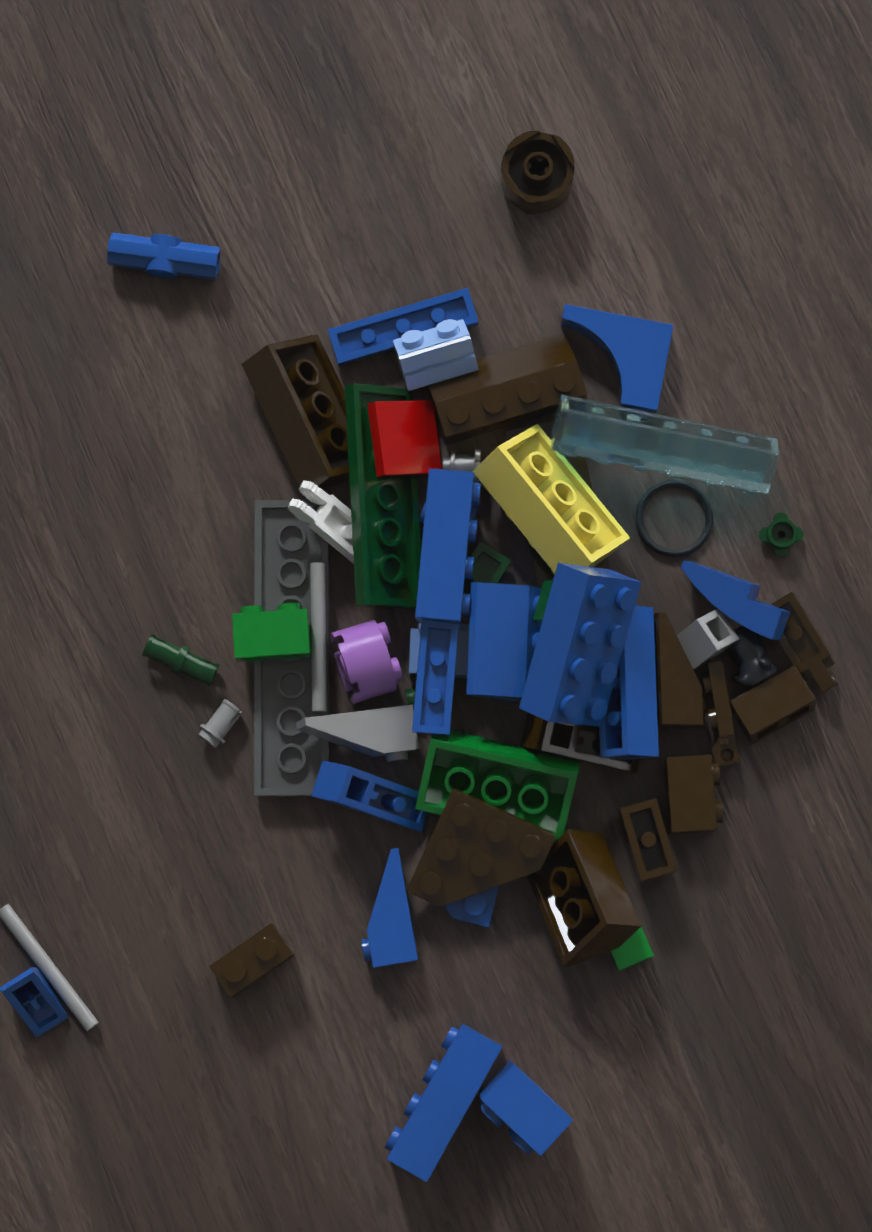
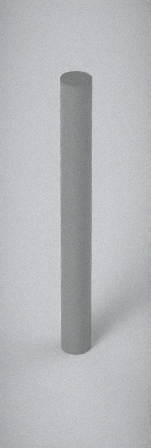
(318, 637)
(48, 968)

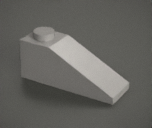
(368, 732)

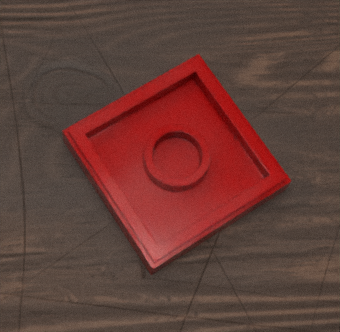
(404, 437)

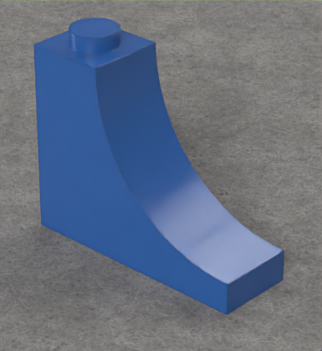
(634, 348)

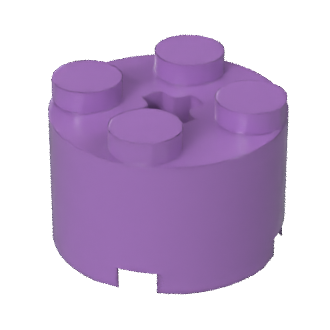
(365, 660)

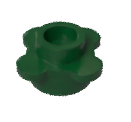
(770, 534)

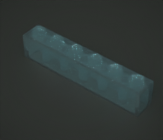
(664, 445)

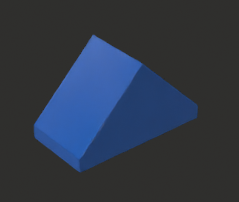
(34, 1001)

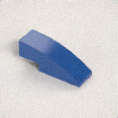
(738, 600)

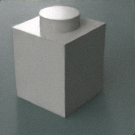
(707, 638)

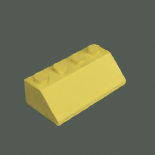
(549, 501)

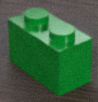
(271, 634)

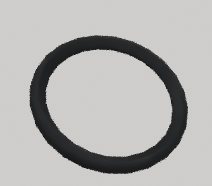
(674, 484)

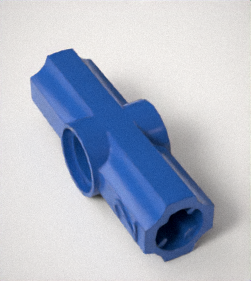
(163, 256)

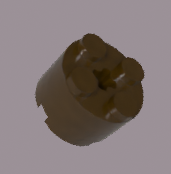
(541, 152)

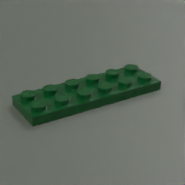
(381, 511)

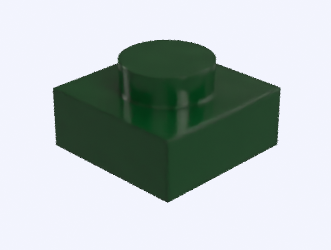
(488, 564)

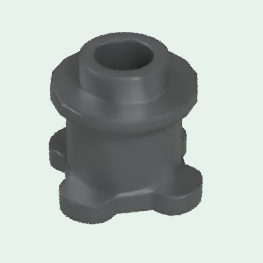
(462, 462)

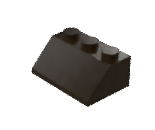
(583, 898)

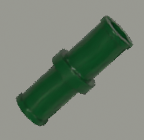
(180, 659)

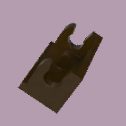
(773, 705)

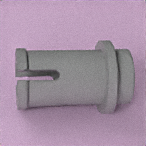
(220, 724)

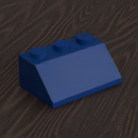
(501, 639)

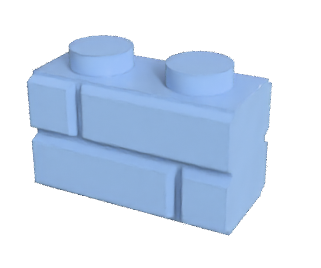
(435, 354)

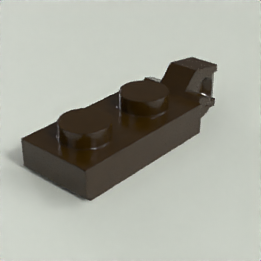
(805, 644)
(720, 717)

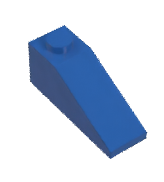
(368, 795)
(390, 925)

